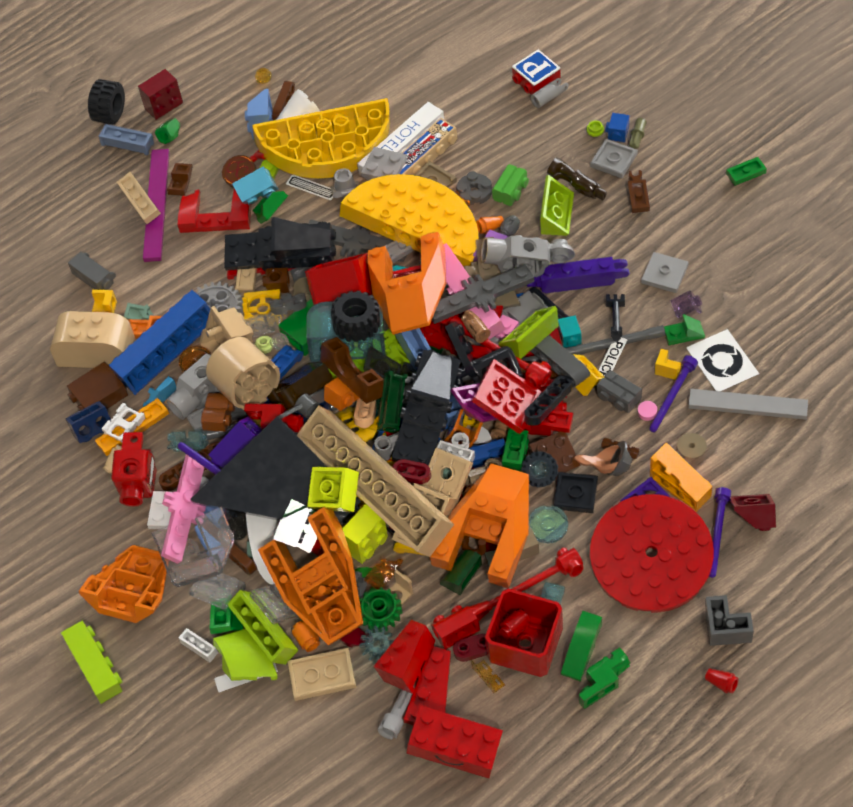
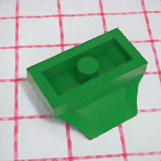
(269, 205)
(223, 620)

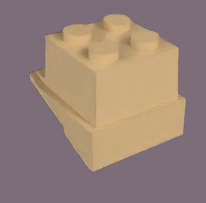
(222, 327)

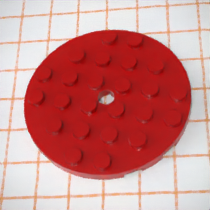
(648, 582)

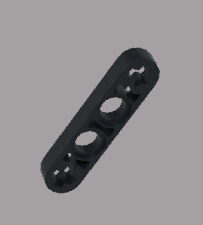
(544, 398)

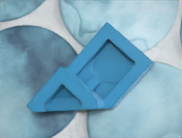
(163, 391)

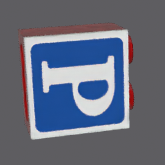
(535, 72)

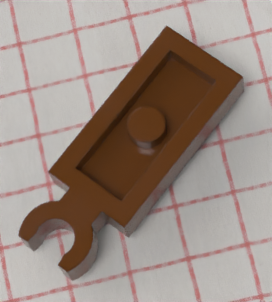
(638, 193)

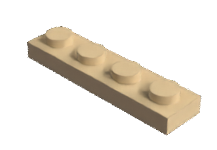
(138, 198)

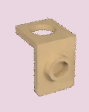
(403, 585)

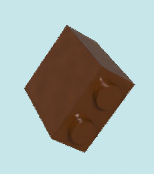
(95, 386)

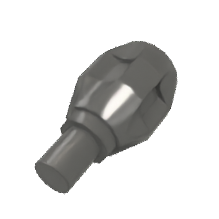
(509, 225)

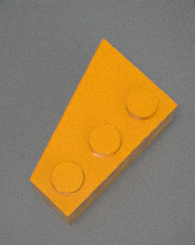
(679, 478)

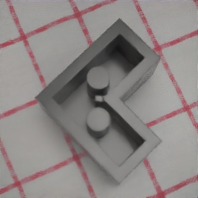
(726, 627)

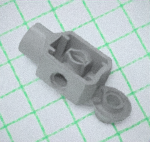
(520, 250)
(191, 389)

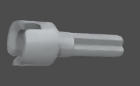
(392, 722)

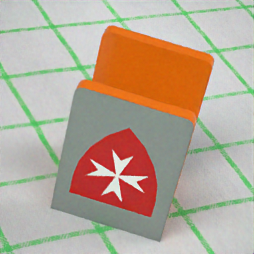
(455, 427)

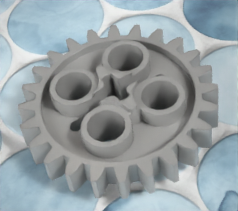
(221, 297)

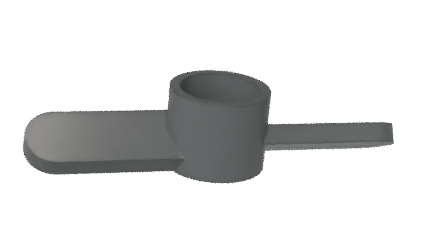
(306, 404)

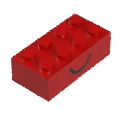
(454, 741)

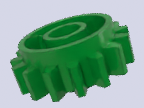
(380, 599)

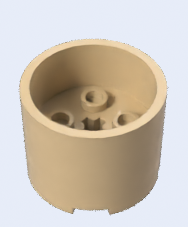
(242, 372)

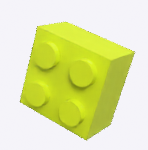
(333, 488)
(365, 533)

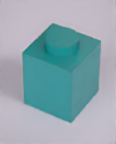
(569, 331)

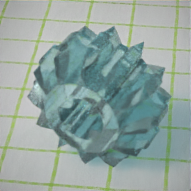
(376, 636)

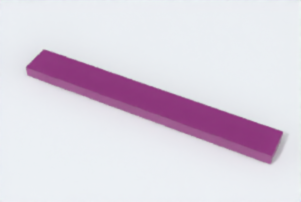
(157, 193)

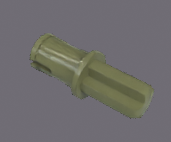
(637, 133)

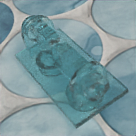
(196, 440)

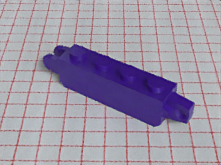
(581, 274)

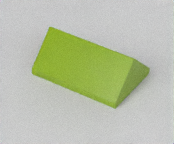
(556, 208)
(531, 331)

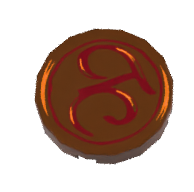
(237, 168)

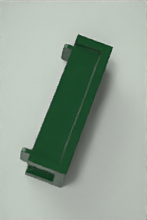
(391, 402)

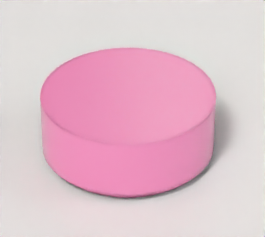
(647, 410)

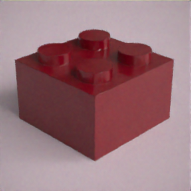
(160, 94)

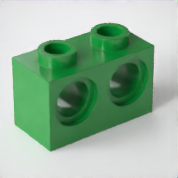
(515, 450)

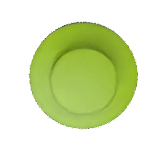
(595, 128)

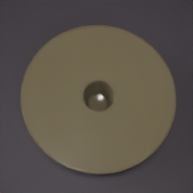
(691, 445)

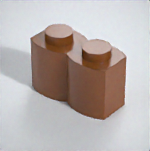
(217, 413)

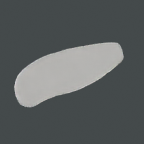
(260, 533)

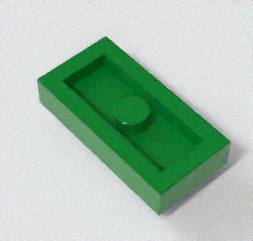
(746, 171)

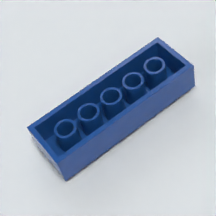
(161, 342)

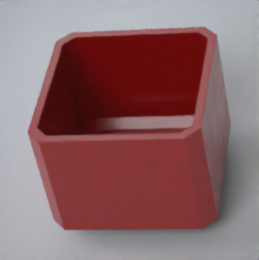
(338, 277)
(542, 632)

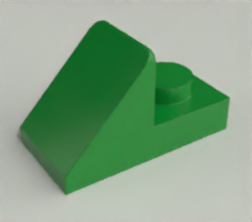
(687, 331)

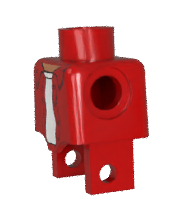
(141, 477)

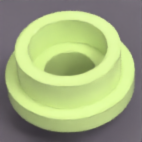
(265, 348)

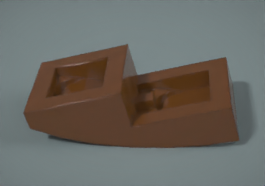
(180, 179)

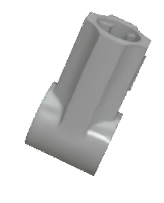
(387, 443)

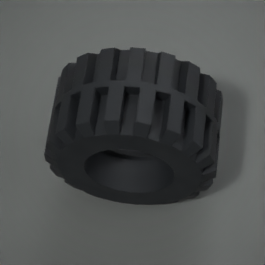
(106, 101)
(358, 305)

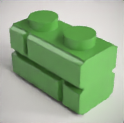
(510, 185)

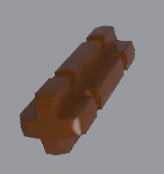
(634, 452)

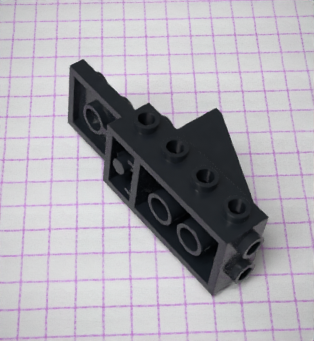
(281, 246)
(426, 406)

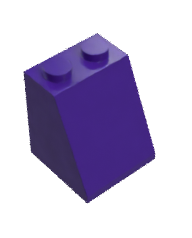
(234, 442)

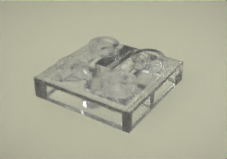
(217, 590)
(272, 604)

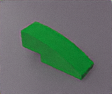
(581, 645)

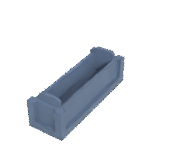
(126, 139)

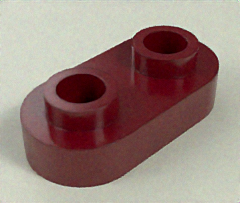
(413, 471)
(474, 648)

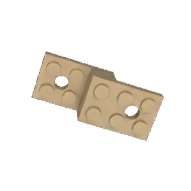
(440, 491)

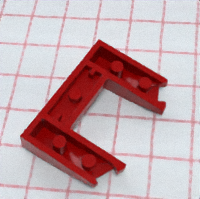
(191, 221)

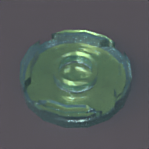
(548, 524)

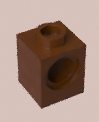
(277, 279)

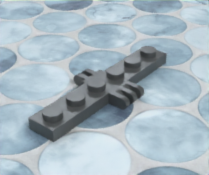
(357, 240)
(482, 293)

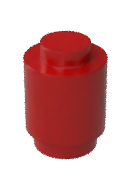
(514, 624)

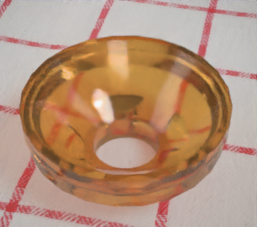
(191, 356)

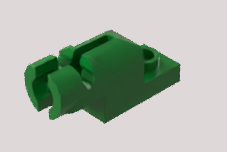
(603, 677)

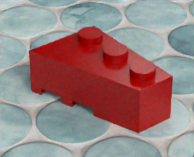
(405, 656)

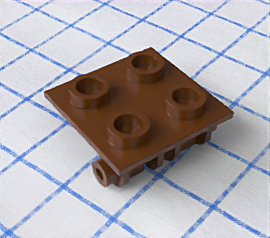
(560, 448)

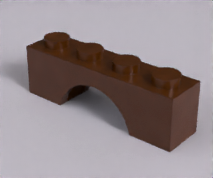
(365, 385)

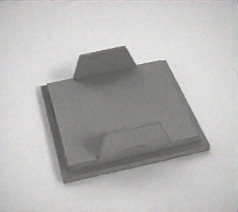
(529, 304)

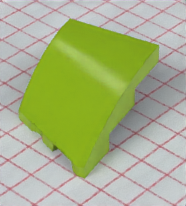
(243, 657)

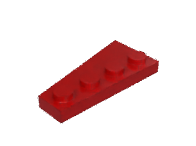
(432, 685)

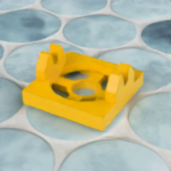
(262, 295)

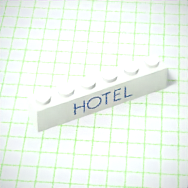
(408, 131)

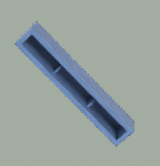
(413, 344)

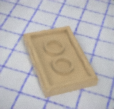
(321, 674)

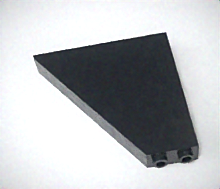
(265, 476)

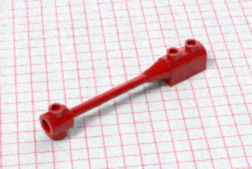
(535, 373)
(464, 621)

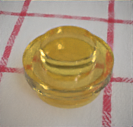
(263, 75)

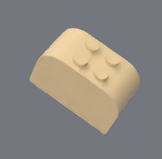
(90, 338)

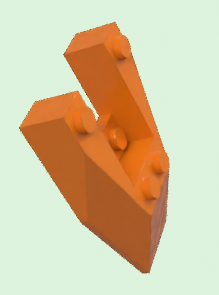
(410, 299)
(495, 511)
(324, 589)

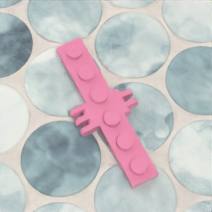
(182, 510)

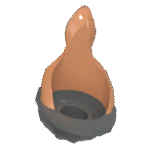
(610, 461)

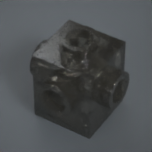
(237, 524)

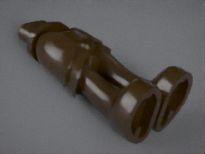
(560, 170)

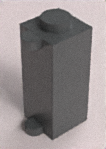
(91, 272)

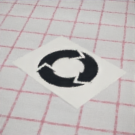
(722, 360)

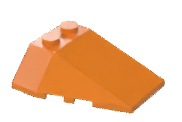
(129, 586)

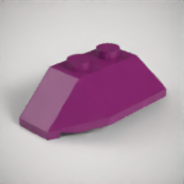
(464, 396)

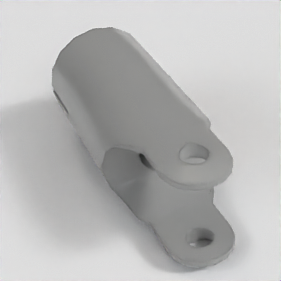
(548, 93)

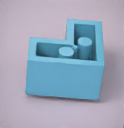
(255, 185)

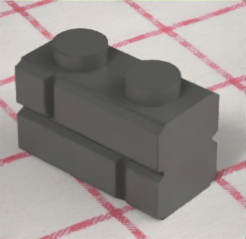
(619, 392)

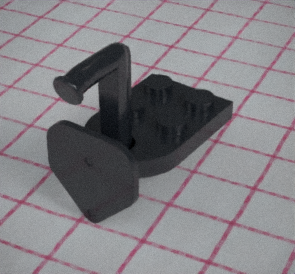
(470, 365)

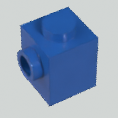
(618, 127)

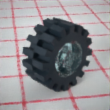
(533, 467)

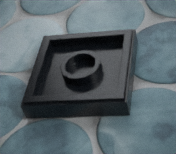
(576, 492)

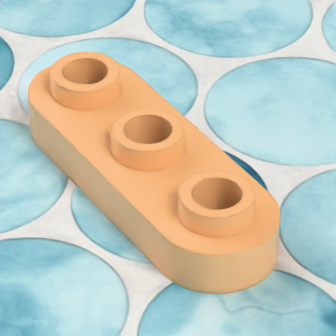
(364, 413)

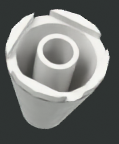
(298, 106)

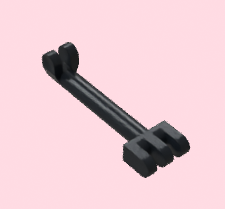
(616, 329)

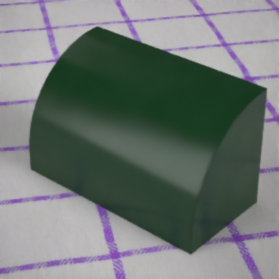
(462, 571)

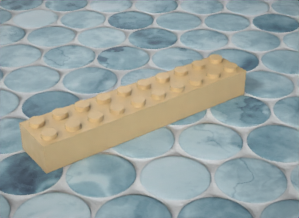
(378, 482)

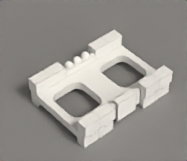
(119, 421)

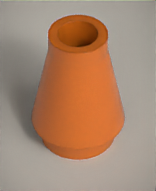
(485, 224)

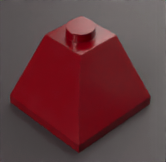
(756, 510)

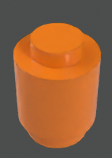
(305, 636)

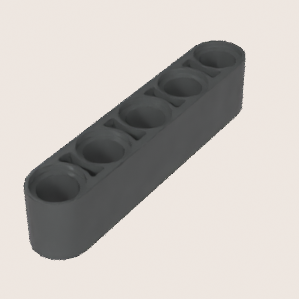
(561, 360)

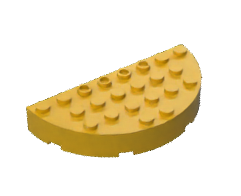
(324, 140)
(411, 207)

